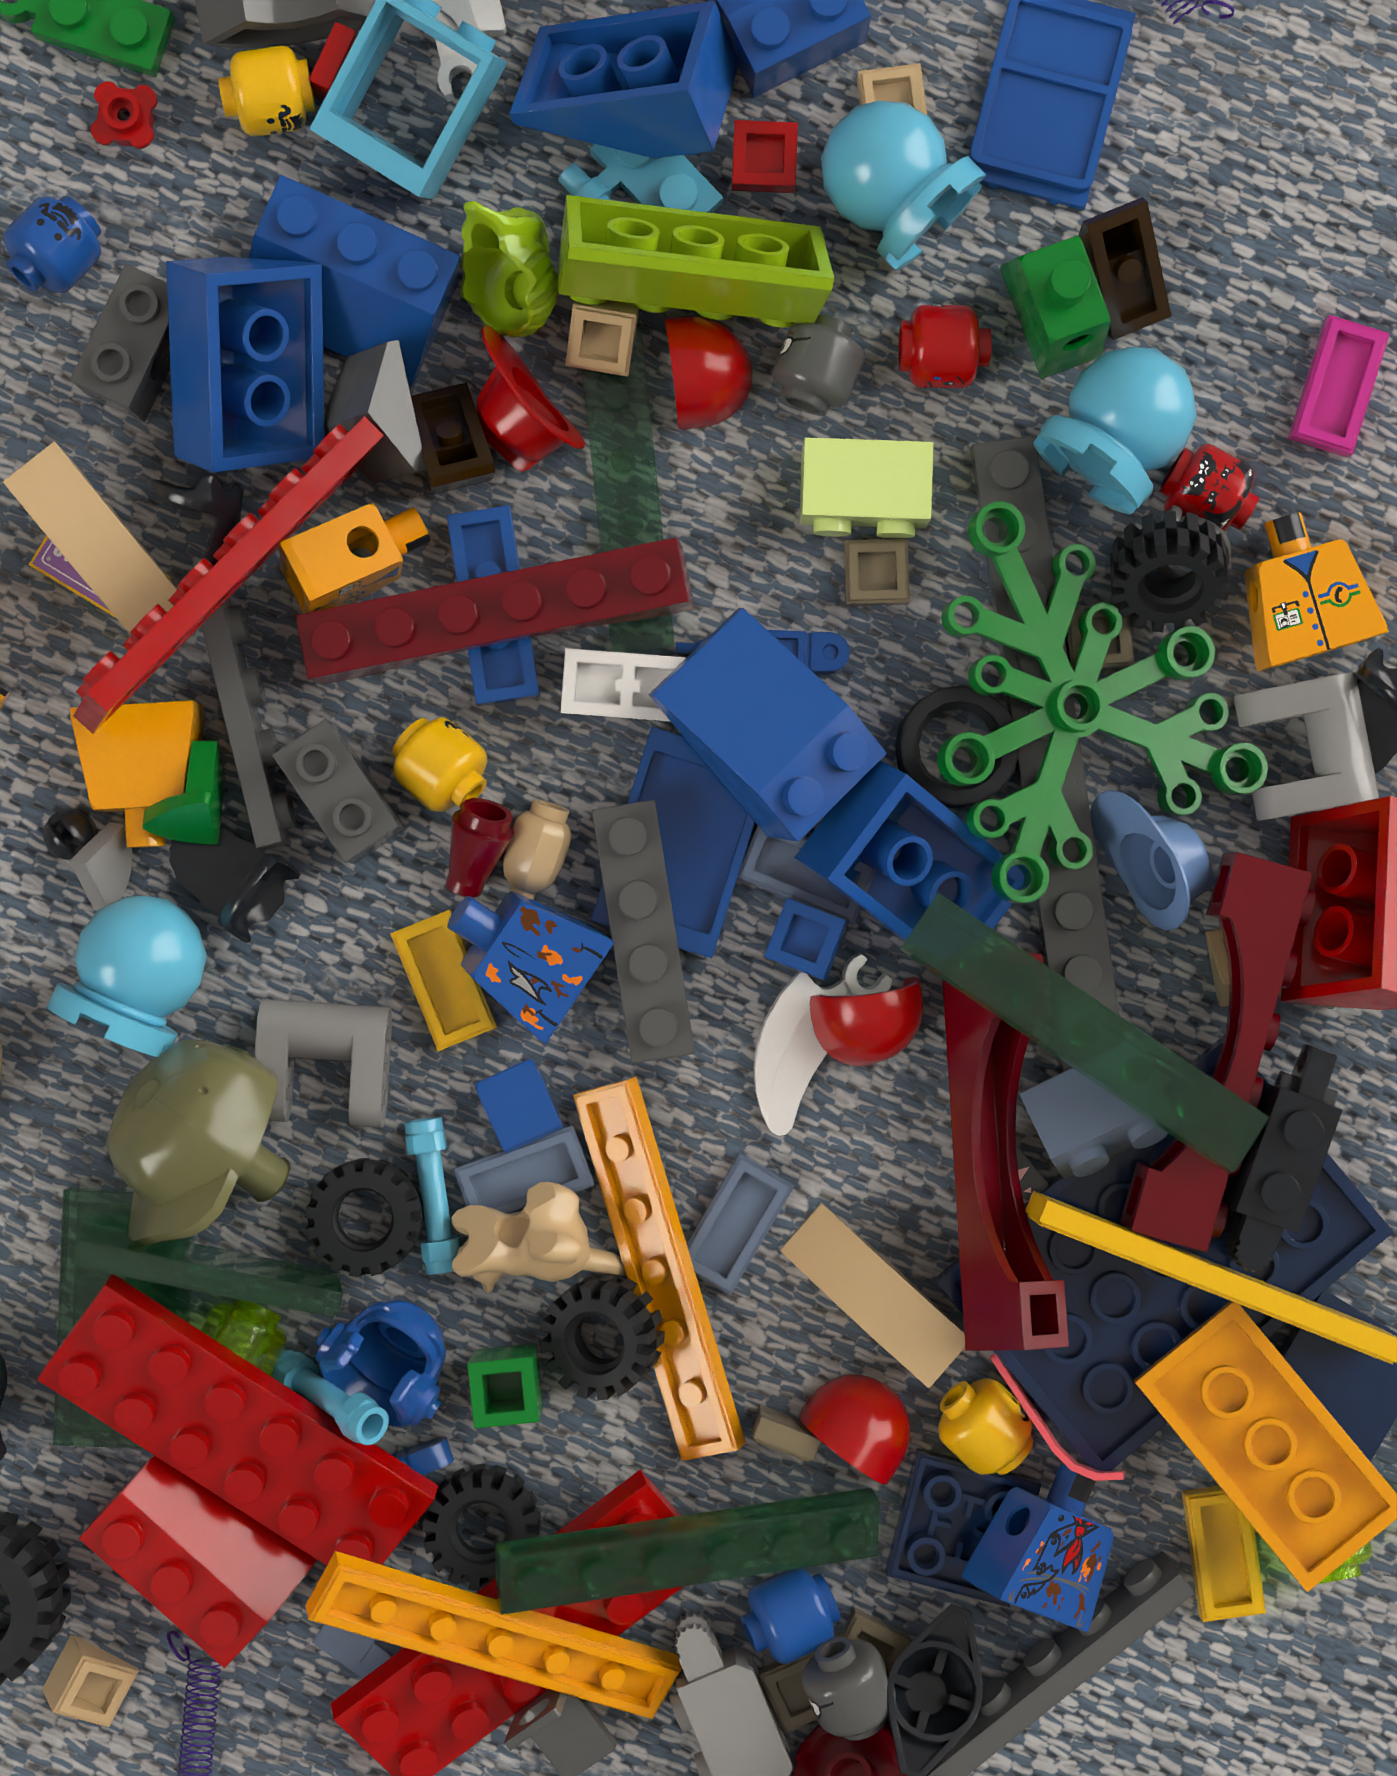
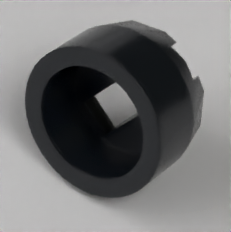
(76, 824)

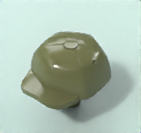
(191, 1134)

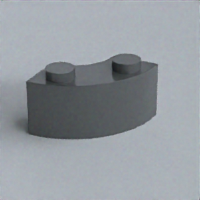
(275, 22)

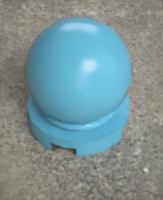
(893, 176)
(1124, 419)
(133, 970)

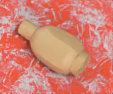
(537, 848)

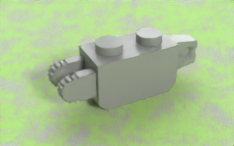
(725, 1706)

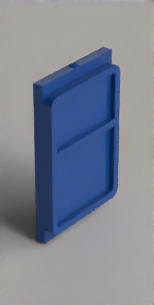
(1051, 98)
(700, 833)

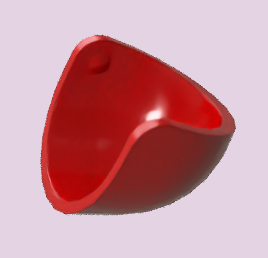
(708, 371)
(868, 1026)
(860, 1423)

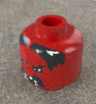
(1211, 486)

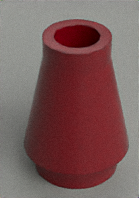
(477, 843)

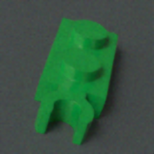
(111, 30)

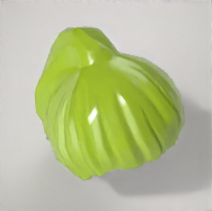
(507, 269)

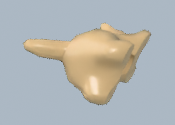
(539, 1241)

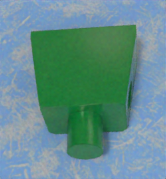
(1056, 303)

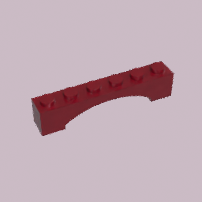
(495, 609)
(1259, 916)
(1004, 1280)

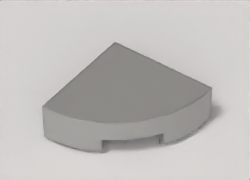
(104, 865)

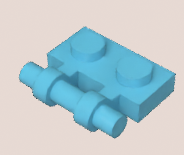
(648, 181)

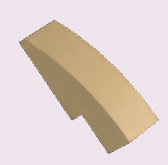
(90, 535)
(875, 1295)

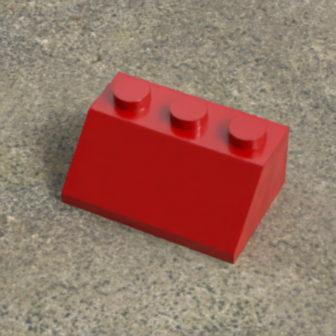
(1352, 934)
(196, 1558)

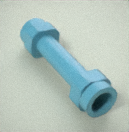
(425, 1140)
(355, 1415)

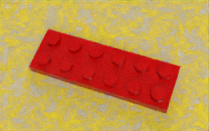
(210, 586)
(234, 1428)
(428, 1710)

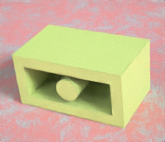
(866, 486)

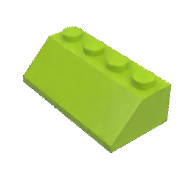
(692, 262)

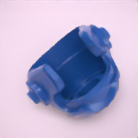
(390, 1355)

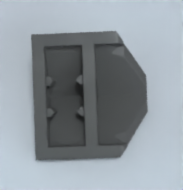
(378, 388)

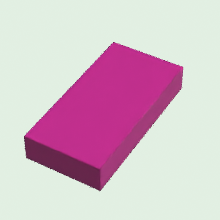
(1338, 386)

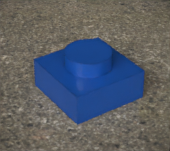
(806, 939)

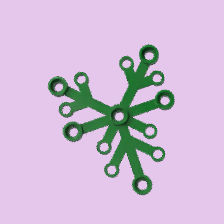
(1042, 637)

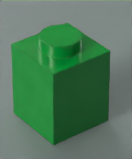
(505, 1385)

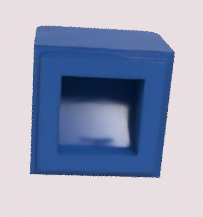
(519, 1105)

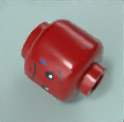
(943, 346)

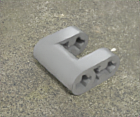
(1335, 742)
(329, 1033)

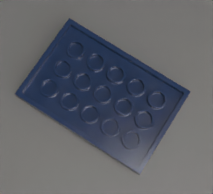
(1132, 1316)

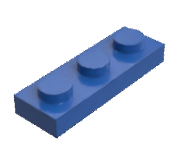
(485, 546)

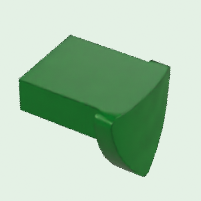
(197, 812)

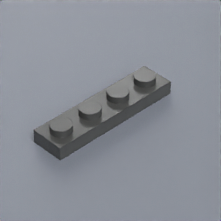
(239, 694)
(643, 931)

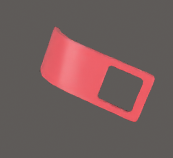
(1046, 1433)

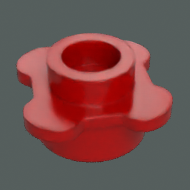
(135, 130)

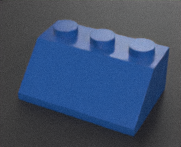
(374, 275)
(245, 361)

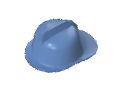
(1154, 856)

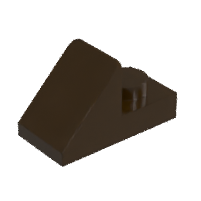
(1127, 267)
(452, 439)

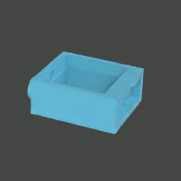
(356, 74)

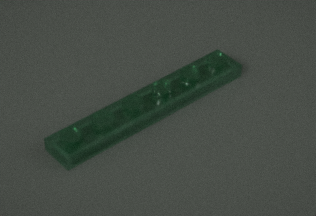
(685, 1550)

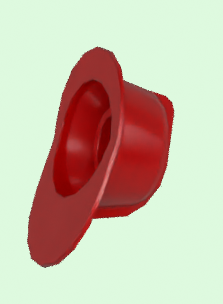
(517, 412)

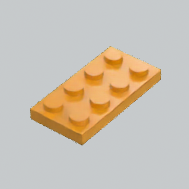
(1270, 1445)

